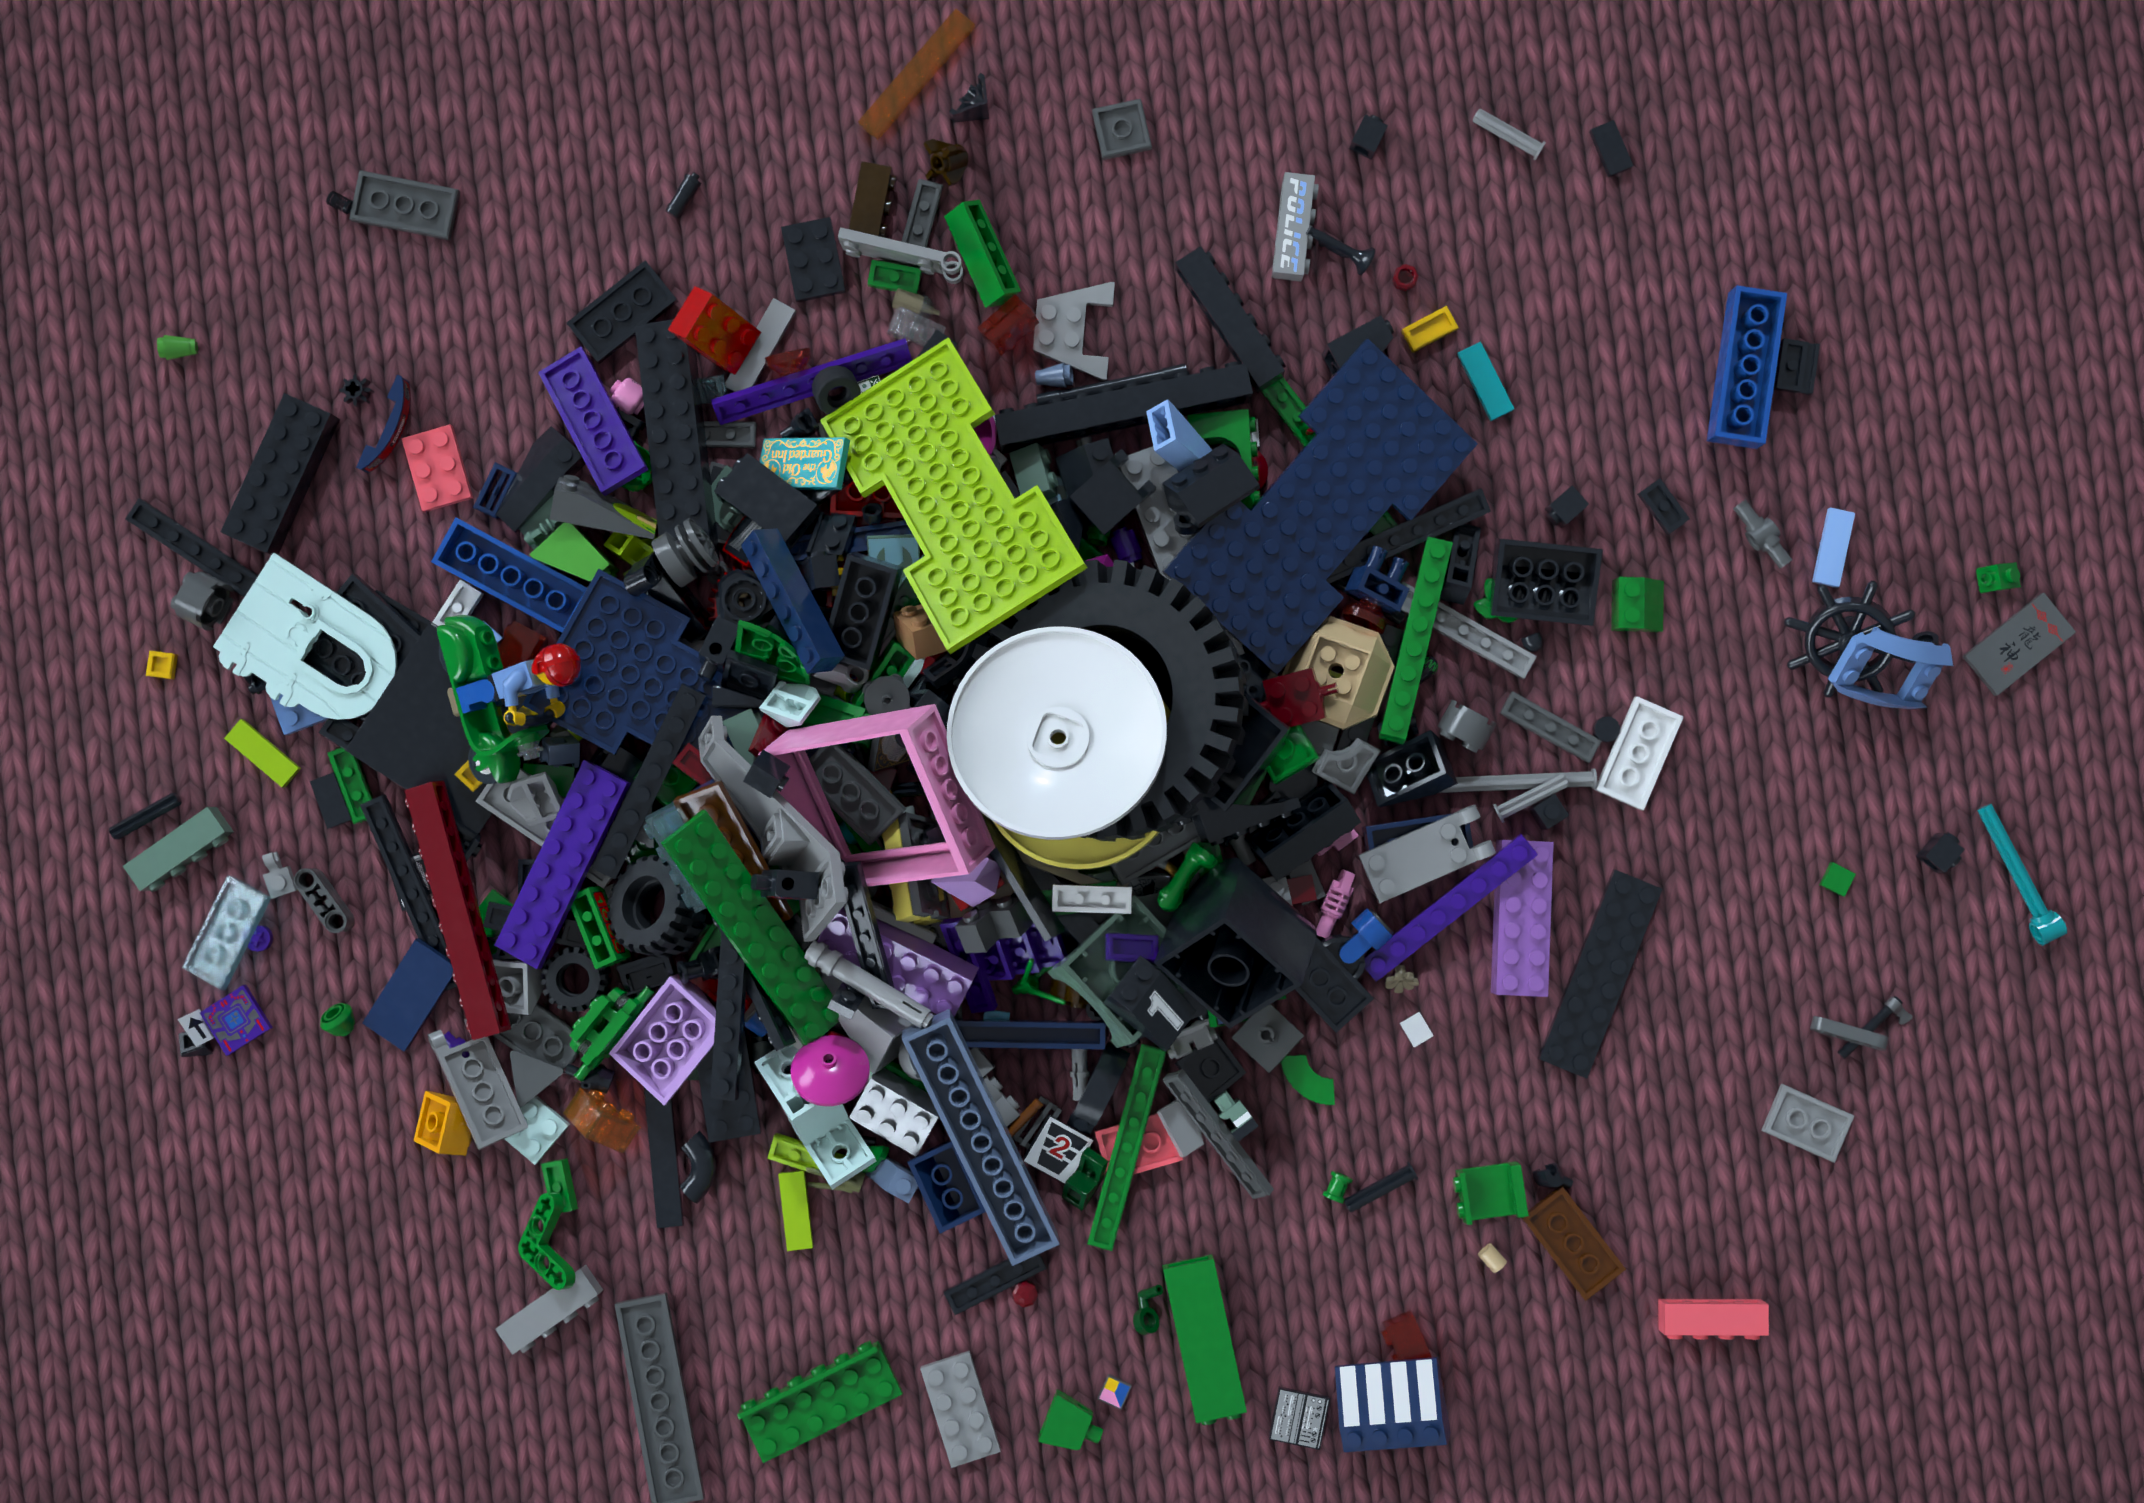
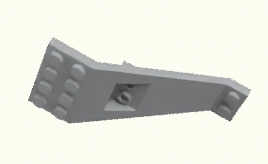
(782, 831)

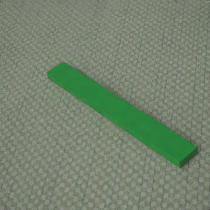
(1289, 407)
(1126, 1147)

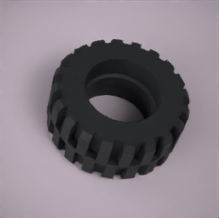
(632, 905)

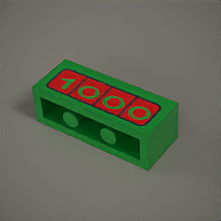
(590, 913)

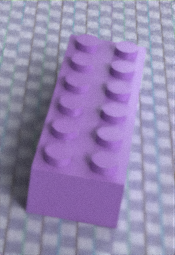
(1523, 927)
(916, 966)

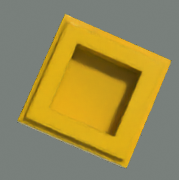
(161, 665)

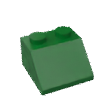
(1637, 604)

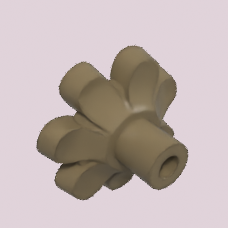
(1401, 980)

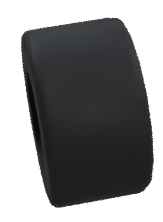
(827, 380)

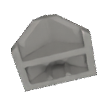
(535, 798)

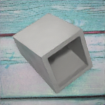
(876, 1032)

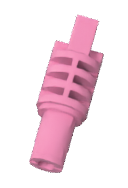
(1335, 902)

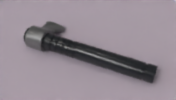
(1892, 1005)

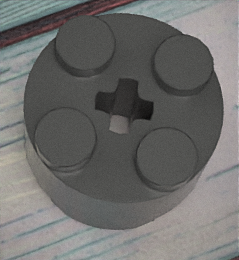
(202, 600)
(1467, 726)

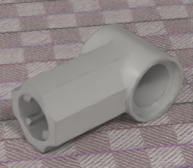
(841, 677)

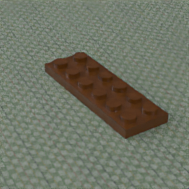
(725, 815)

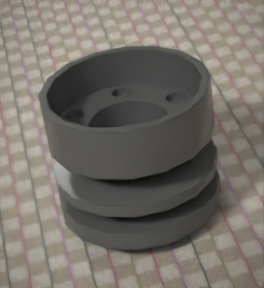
(689, 550)

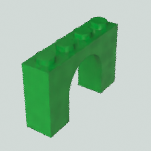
(1234, 430)

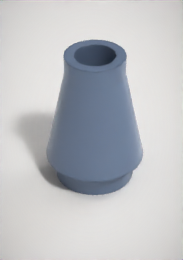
(1056, 376)

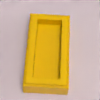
(1429, 329)

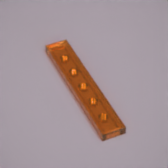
(916, 74)

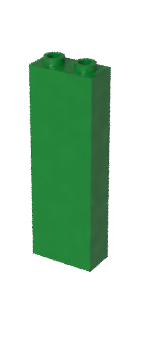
(1204, 1339)

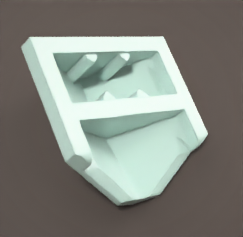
(790, 703)

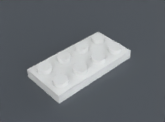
(1639, 753)

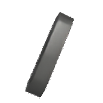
(1849, 1033)

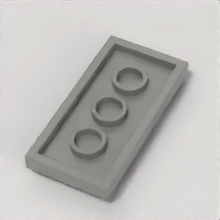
(960, 1409)

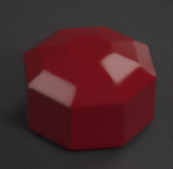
(1405, 277)
(1025, 1293)

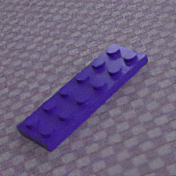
(593, 421)

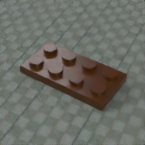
(1573, 1243)

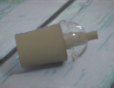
(914, 302)

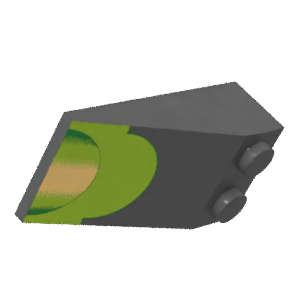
(586, 506)

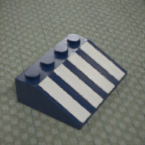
(1391, 1405)

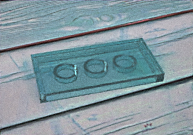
(226, 932)

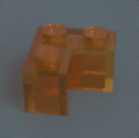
(601, 1121)

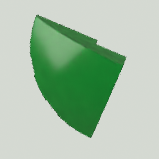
(772, 649)

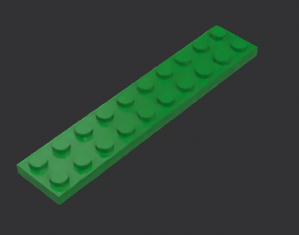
(752, 926)

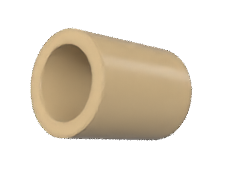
(1492, 1258)

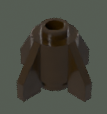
(947, 160)

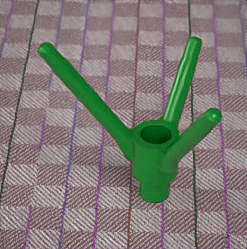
(1030, 984)

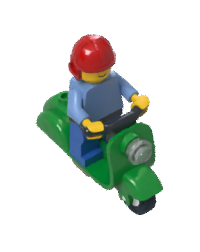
(482, 686)

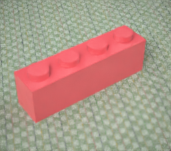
(1713, 1317)

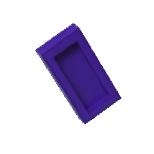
(1130, 946)

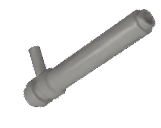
(834, 964)

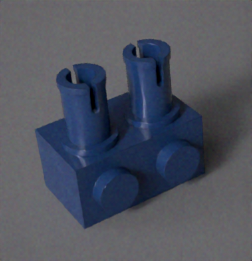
(1377, 588)

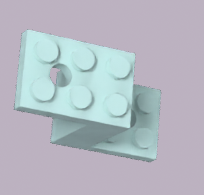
(818, 1127)

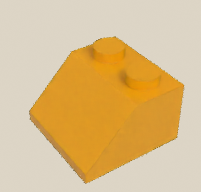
(442, 1125)

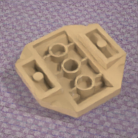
(1364, 664)

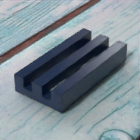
(487, 486)

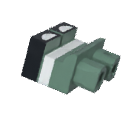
(1237, 1113)

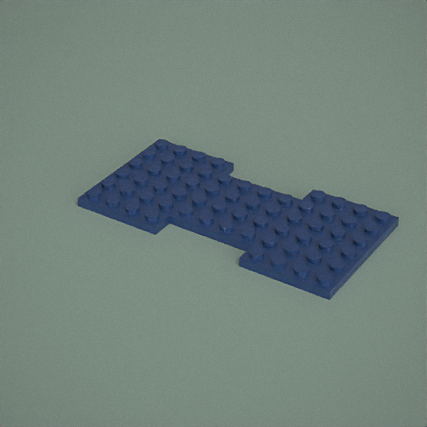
(1372, 449)
(630, 669)

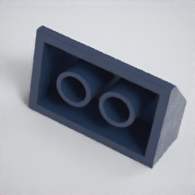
(945, 1186)

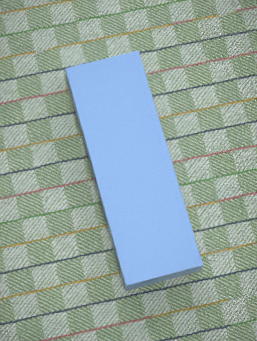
(1833, 547)

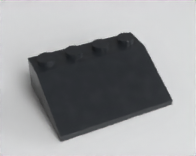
(1545, 581)

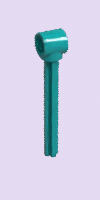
(2045, 923)

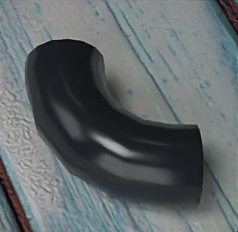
(702, 1168)

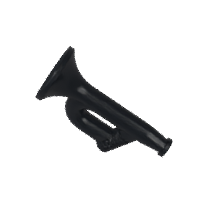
(1361, 258)

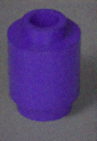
(1126, 545)

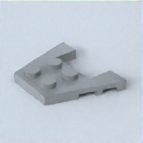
(1062, 326)

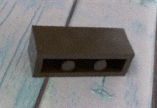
(872, 199)

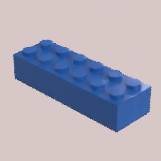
(1746, 367)
(509, 574)

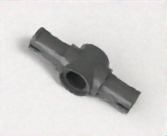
(1762, 534)

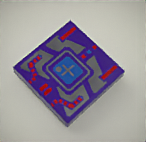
(236, 1020)

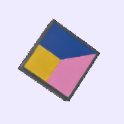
(1114, 1391)

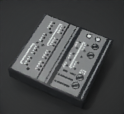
(1299, 1418)

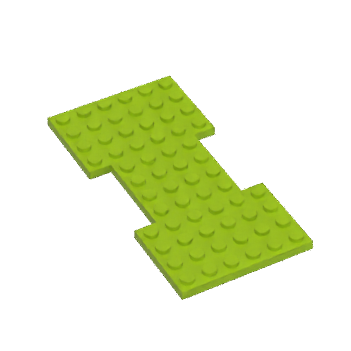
(978, 541)

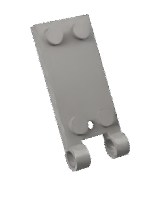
(899, 252)
(1422, 855)
(479, 1089)

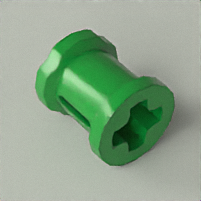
(1337, 1187)

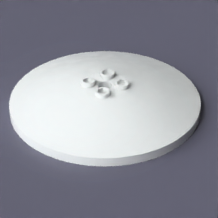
(1049, 685)

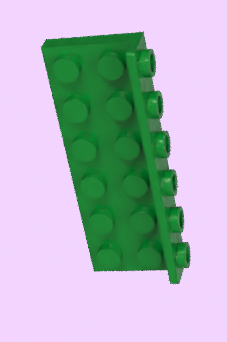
(820, 1400)

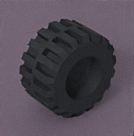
(556, 987)

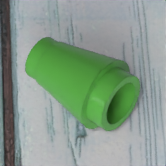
(176, 347)

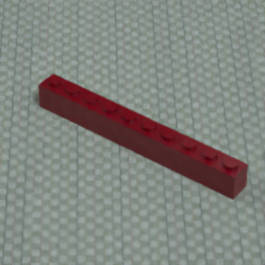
(457, 909)

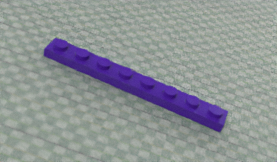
(799, 384)
(1450, 906)

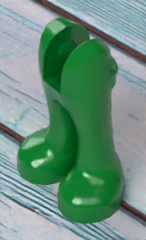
(1174, 892)

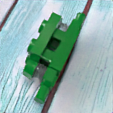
(605, 1026)

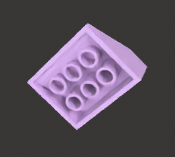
(668, 1038)

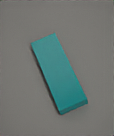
(1485, 381)

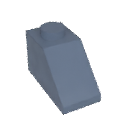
(895, 1179)

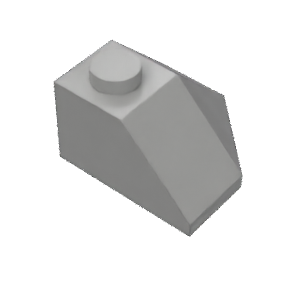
(519, 984)

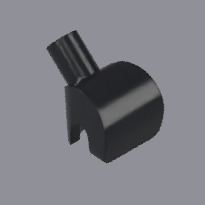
(801, 425)
(1551, 1177)

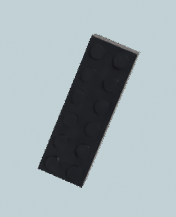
(280, 475)

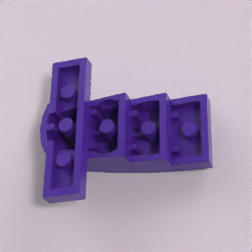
(1002, 960)

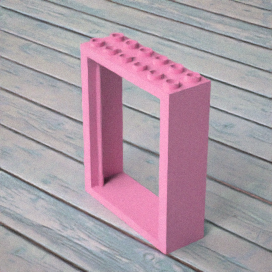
(926, 743)

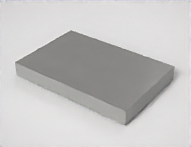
(1807, 1123)

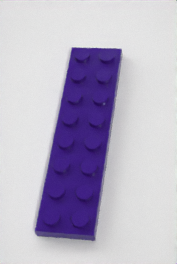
(562, 864)

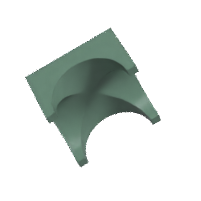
(1096, 978)

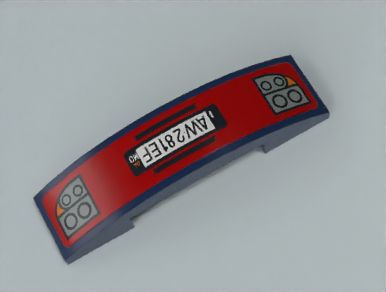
(394, 428)

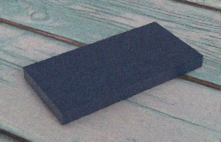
(410, 995)

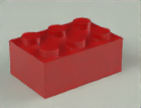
(714, 330)

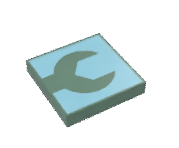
(895, 549)

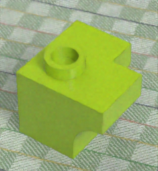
(629, 547)

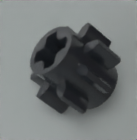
(360, 396)

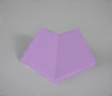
(973, 887)

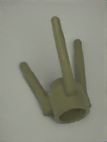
(849, 1186)

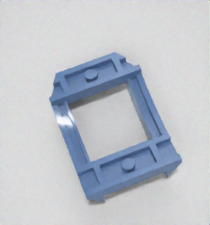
(1859, 650)

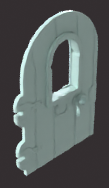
(275, 636)

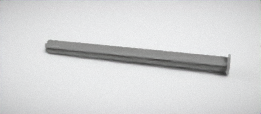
(1520, 781)

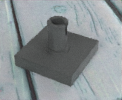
(1268, 1037)

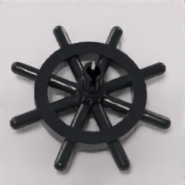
(1847, 628)

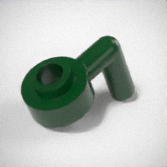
(1146, 1319)

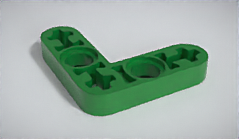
(548, 1211)

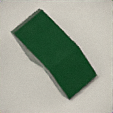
(1085, 1180)

